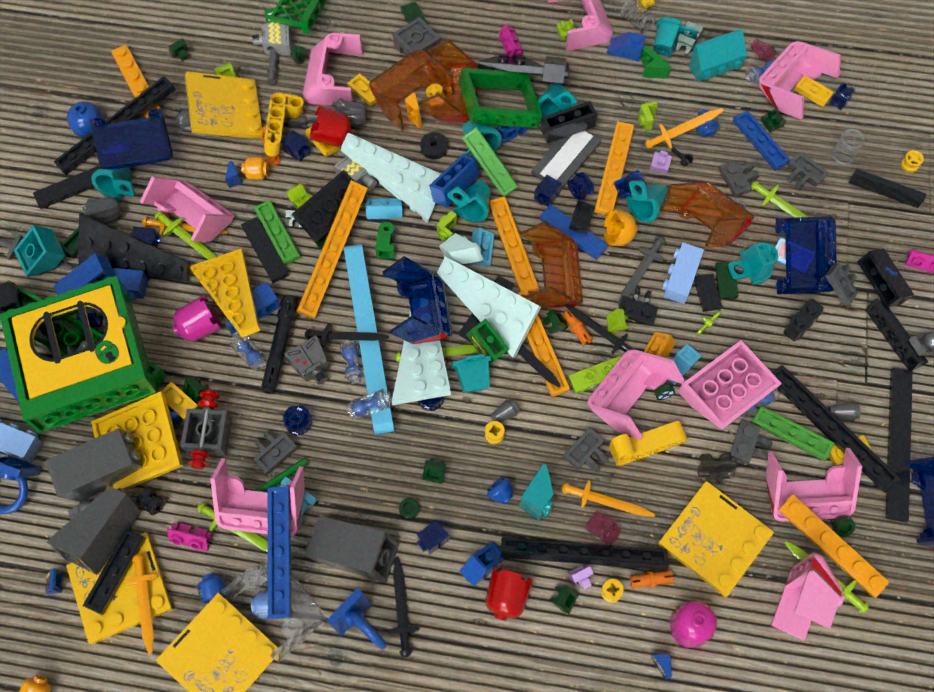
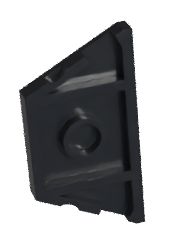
(512, 64)

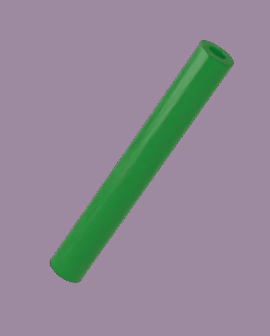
(286, 473)

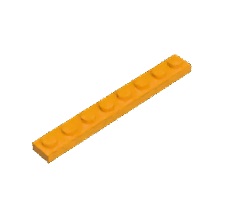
(331, 250)

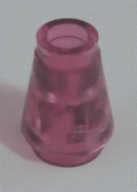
(763, 50)

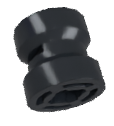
(151, 501)

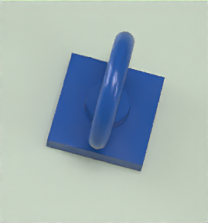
(17, 470)
(351, 614)

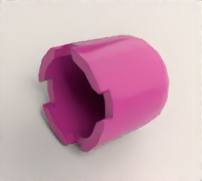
(196, 320)
(693, 624)

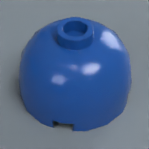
(79, 116)

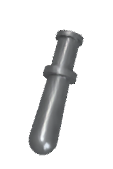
(272, 71)

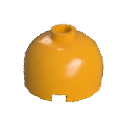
(620, 228)

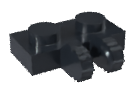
(638, 310)

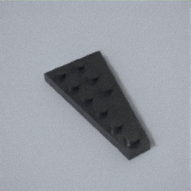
(127, 251)

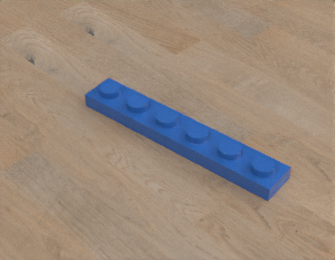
(279, 552)

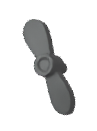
(302, 121)

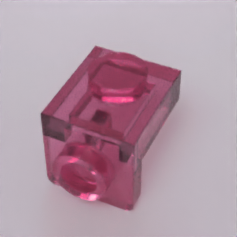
(603, 528)

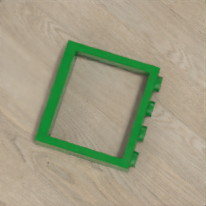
(499, 80)

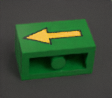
(487, 340)

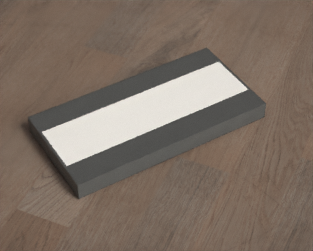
(566, 157)

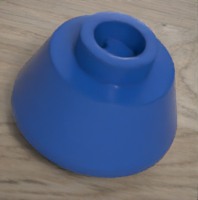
(501, 490)

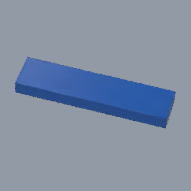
(761, 140)
(588, 243)

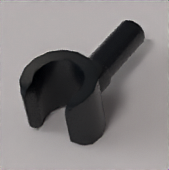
(684, 163)

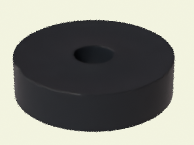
(436, 152)

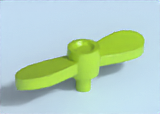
(708, 322)

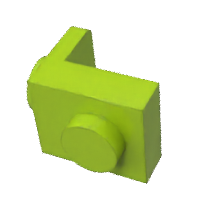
(645, 115)
(298, 195)
(445, 224)

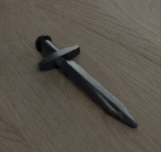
(329, 334)
(619, 343)
(537, 365)
(401, 608)

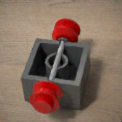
(205, 431)

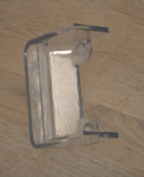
(305, 612)

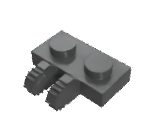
(807, 169)
(736, 179)
(842, 283)
(745, 442)
(584, 448)
(275, 453)

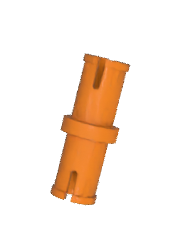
(578, 328)
(651, 579)

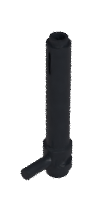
(286, 317)

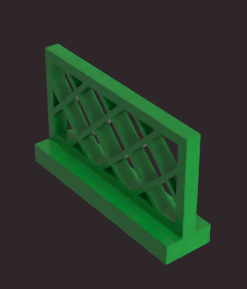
(307, 17)

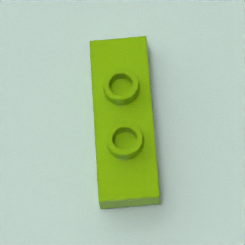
(592, 376)

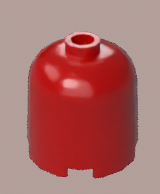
(330, 127)
(507, 594)

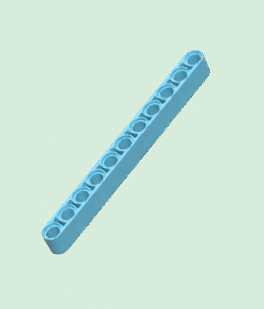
(366, 322)

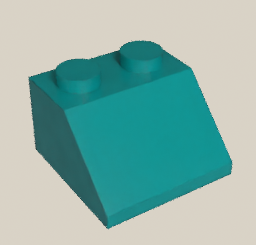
(39, 251)
(538, 496)

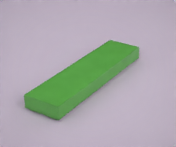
(490, 161)
(277, 233)
(793, 433)

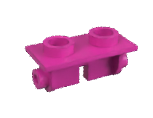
(509, 41)
(920, 260)
(180, 535)

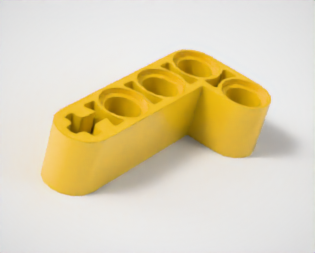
(280, 107)
(629, 449)

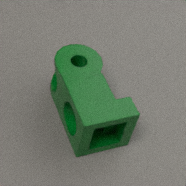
(385, 237)

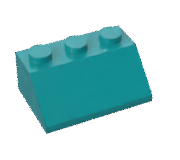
(718, 55)

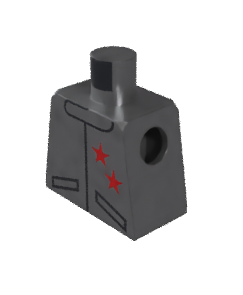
(309, 360)

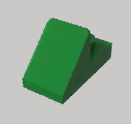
(654, 65)

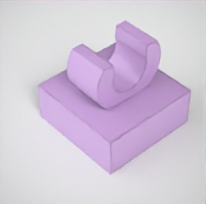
(661, 162)
(581, 575)

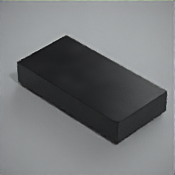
(581, 217)
(707, 292)

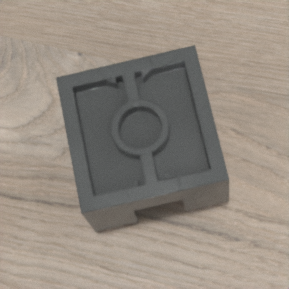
(415, 36)

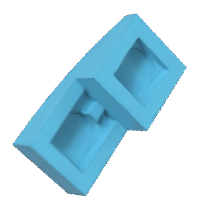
(685, 360)

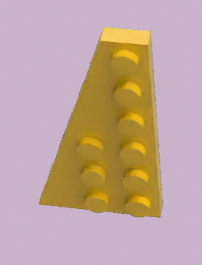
(230, 288)

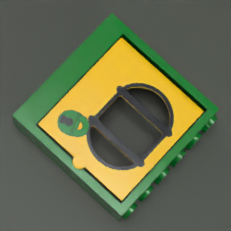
(85, 381)

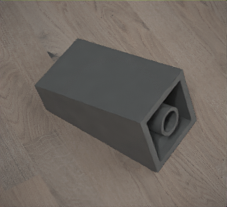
(94, 465)
(96, 530)
(352, 548)

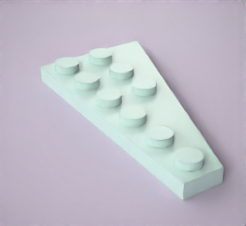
(397, 174)
(504, 310)
(421, 373)

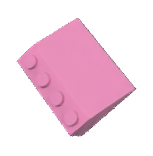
(729, 385)

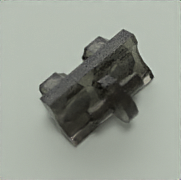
(717, 469)

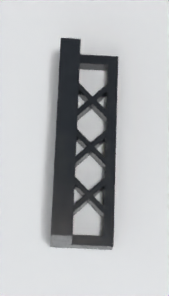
(895, 335)

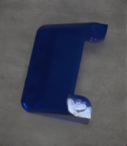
(131, 141)
(808, 254)

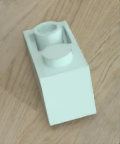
(461, 250)

